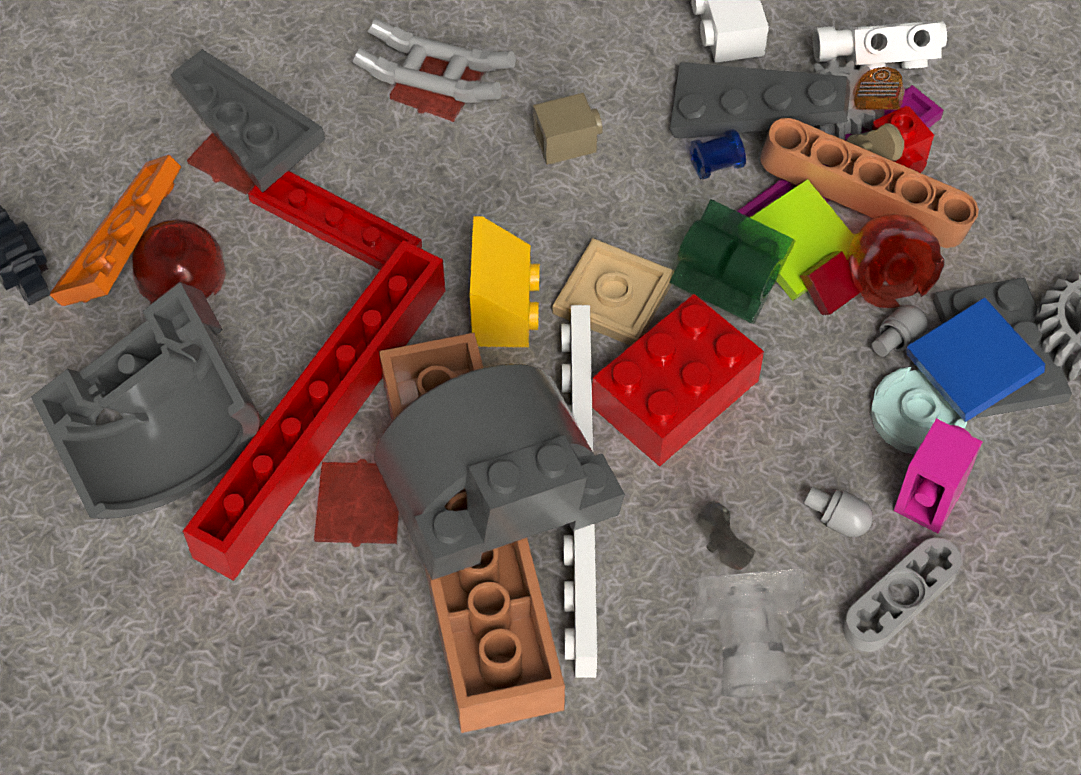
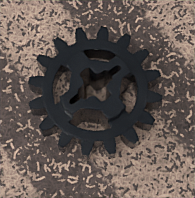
(21, 260)

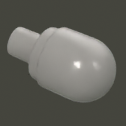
(904, 324)
(841, 511)

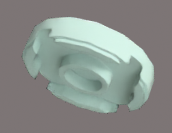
(907, 420)

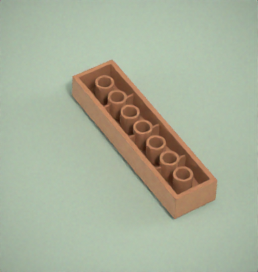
(493, 612)

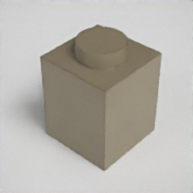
(566, 128)

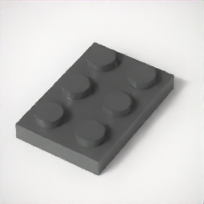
(1018, 308)

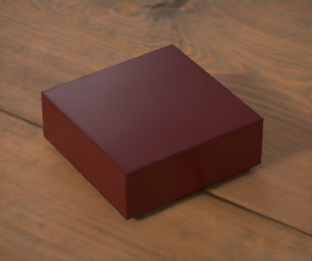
(830, 283)

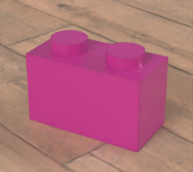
(937, 475)

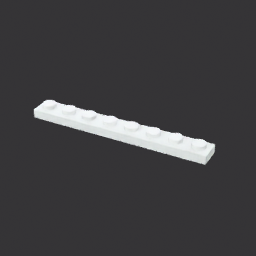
(580, 547)

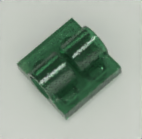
(731, 260)

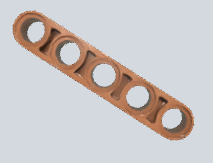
(851, 165)

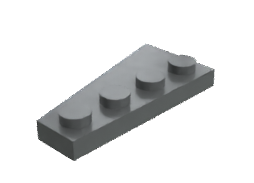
(248, 120)

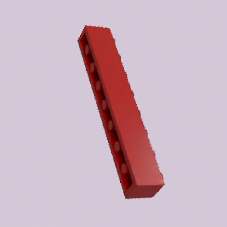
(314, 412)

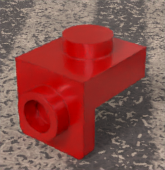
(916, 137)

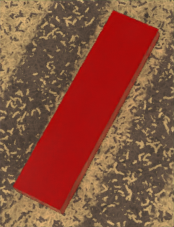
(332, 219)

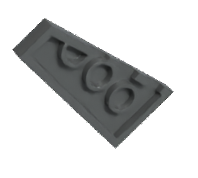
(752, 99)

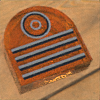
(879, 90)

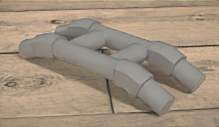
(418, 48)

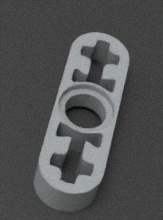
(905, 573)

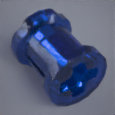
(718, 154)

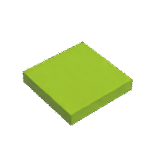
(813, 225)

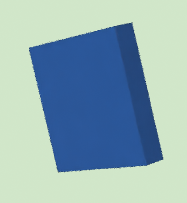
(975, 359)

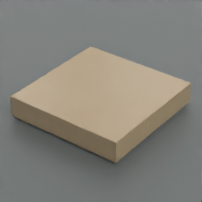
(619, 288)

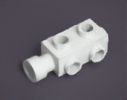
(889, 44)

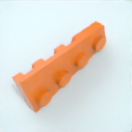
(118, 234)

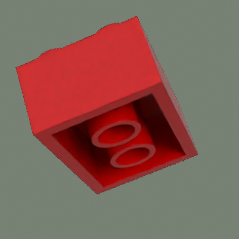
(676, 379)

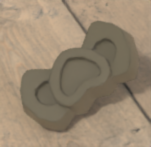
(882, 141)

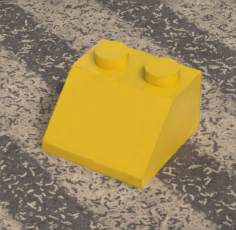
(501, 287)

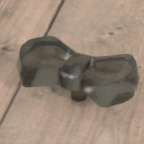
(716, 522)

